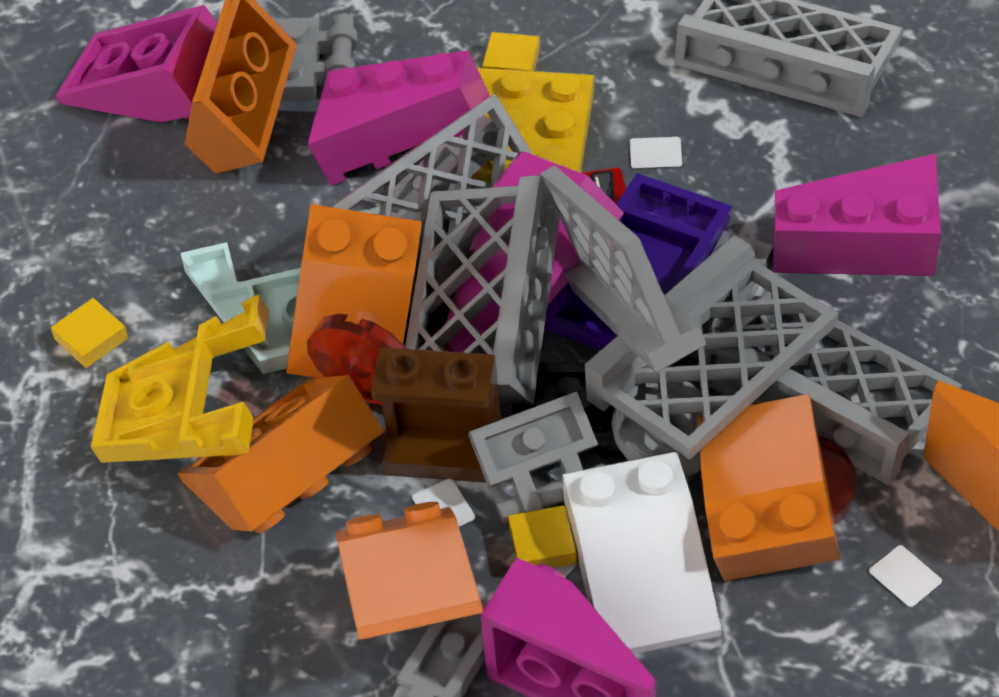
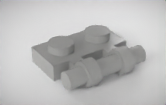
(311, 42)
(530, 442)

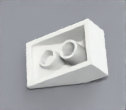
(642, 552)

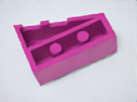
(390, 108)
(861, 222)

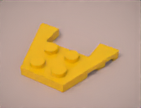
(159, 399)

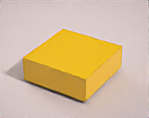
(512, 52)
(89, 332)
(543, 537)

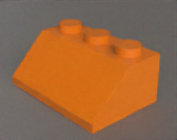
(239, 88)
(289, 454)

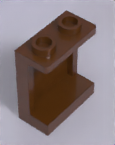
(431, 408)

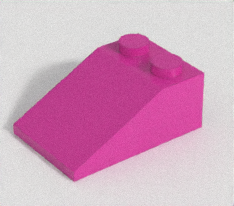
(143, 67)
(553, 642)

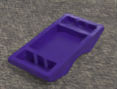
(677, 236)

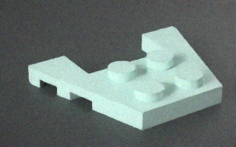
(215, 278)

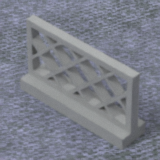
(794, 66)
(507, 136)
(618, 278)
(522, 283)
(705, 296)
(857, 428)

